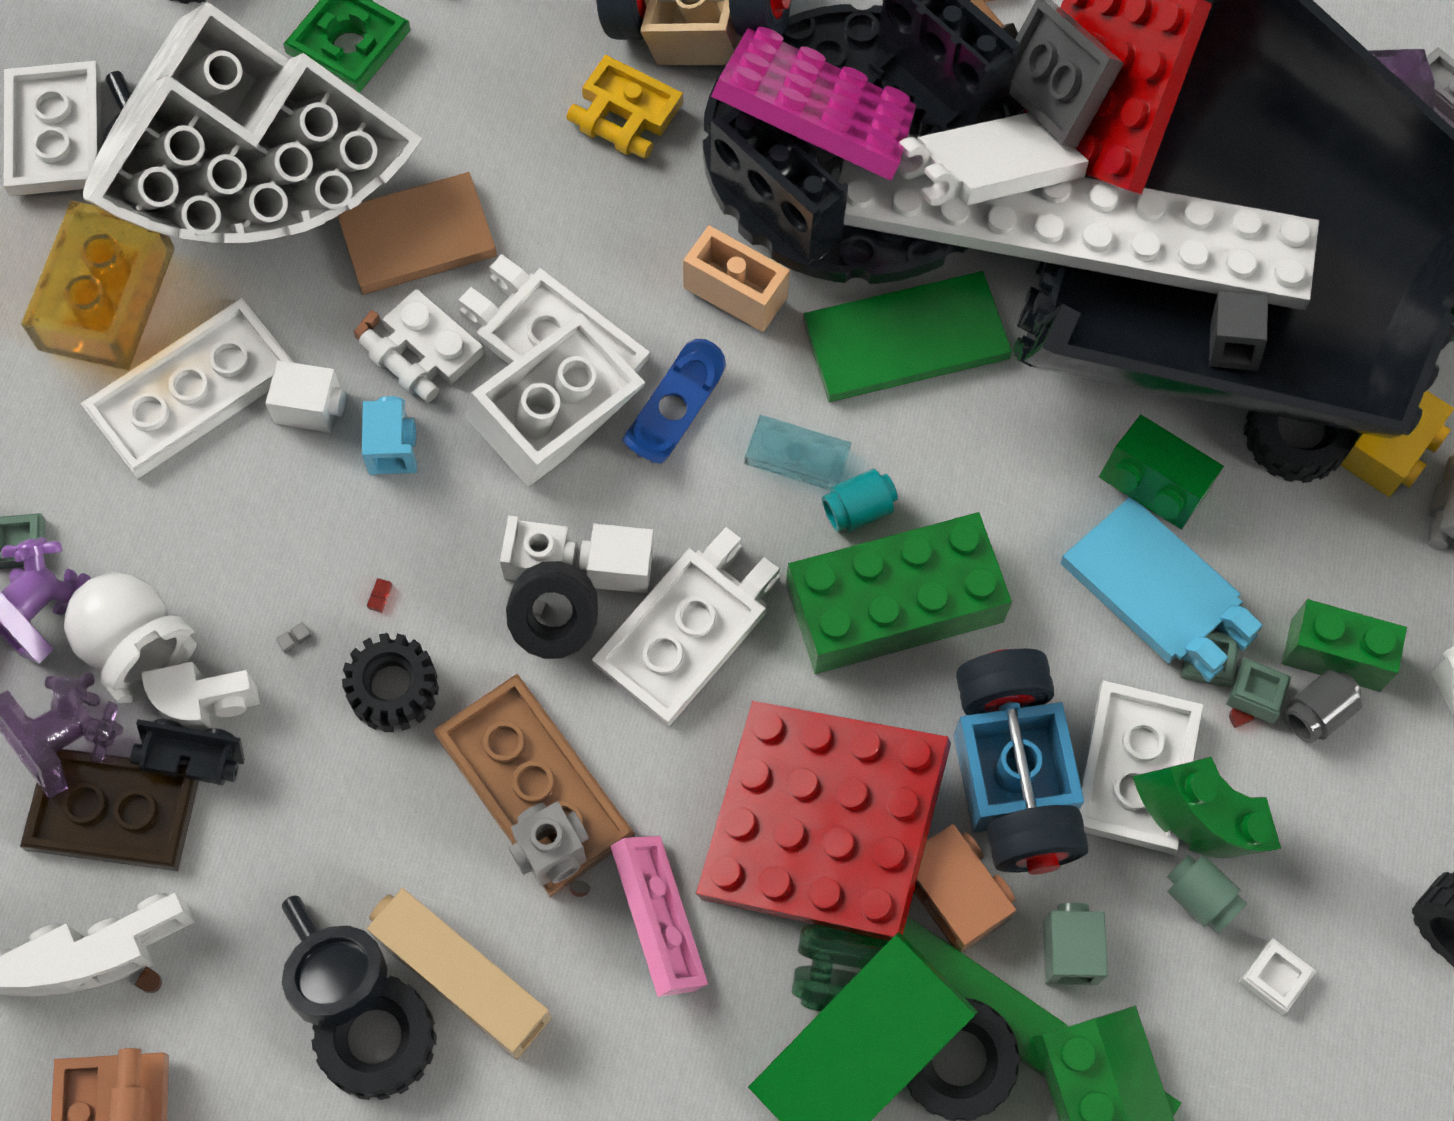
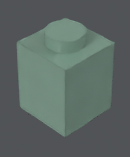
(1075, 945)

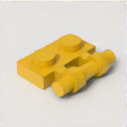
(630, 95)

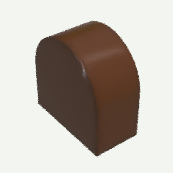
(149, 981)

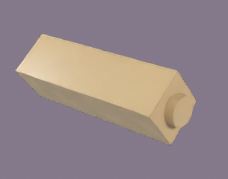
(458, 972)

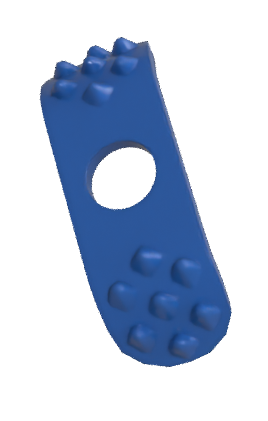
(691, 380)

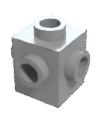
(550, 861)

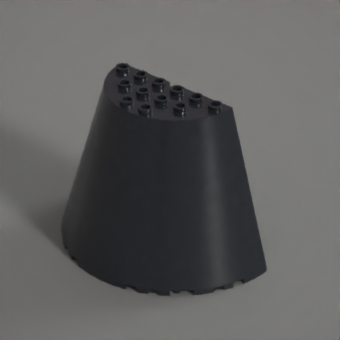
(1308, 126)

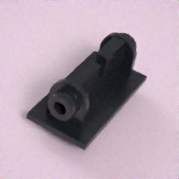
(211, 753)

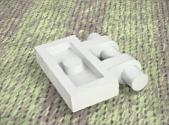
(431, 336)

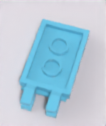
(1160, 588)

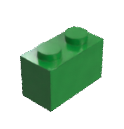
(1160, 471)
(1345, 642)

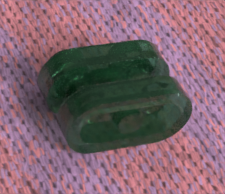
(827, 946)

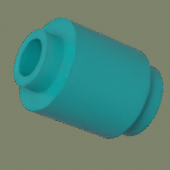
(860, 500)

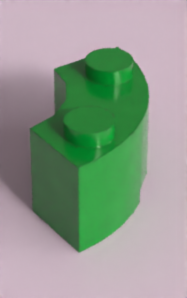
(1207, 811)

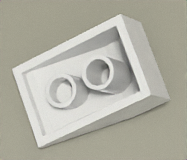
(552, 398)

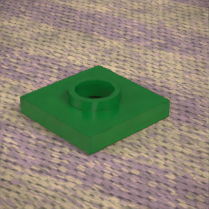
(330, 19)

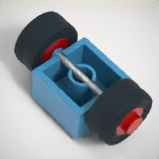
(1019, 762)

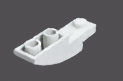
(64, 962)

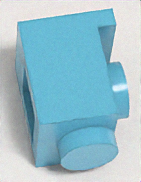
(388, 437)

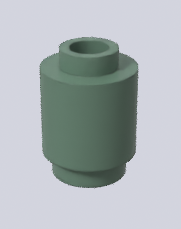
(1205, 892)

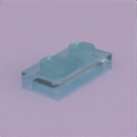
(797, 452)

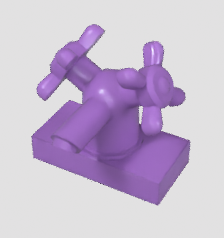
(30, 592)

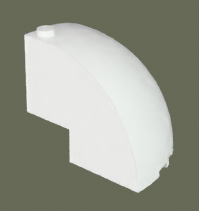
(241, 140)

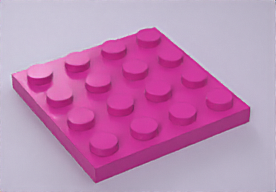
(817, 101)

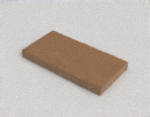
(522, 759)

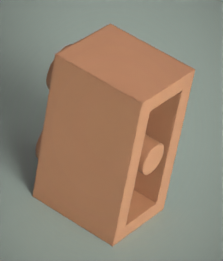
(960, 890)

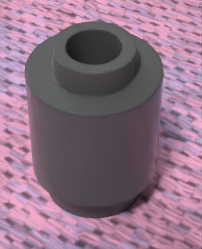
(1323, 706)

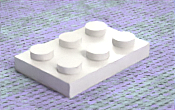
(51, 126)
(1128, 737)

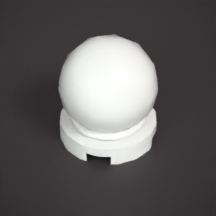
(123, 630)

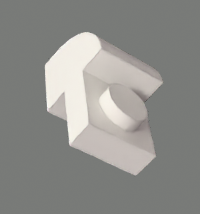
(189, 699)

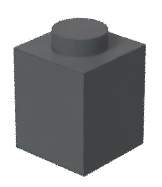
(1238, 330)

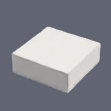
(1277, 976)

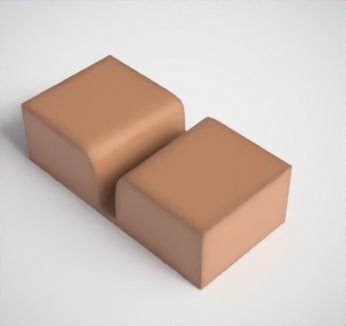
(368, 322)

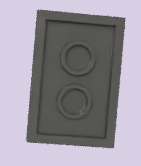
(1061, 72)

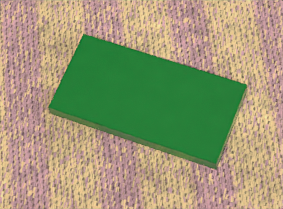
(906, 336)
(866, 1041)

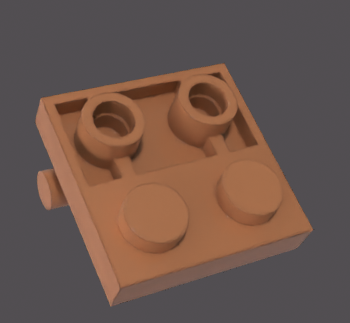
(111, 1087)

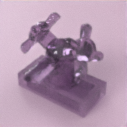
(68, 720)

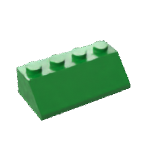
(1103, 1070)

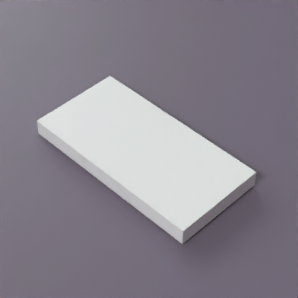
(187, 388)

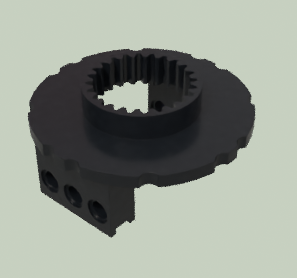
(937, 53)

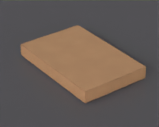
(416, 233)

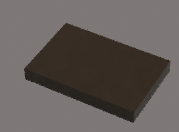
(112, 813)

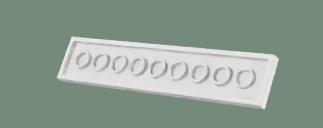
(1106, 231)

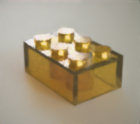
(97, 287)

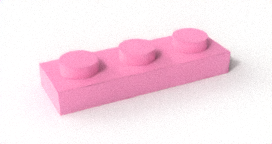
(659, 915)

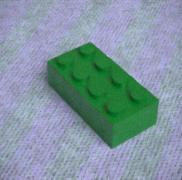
(897, 592)

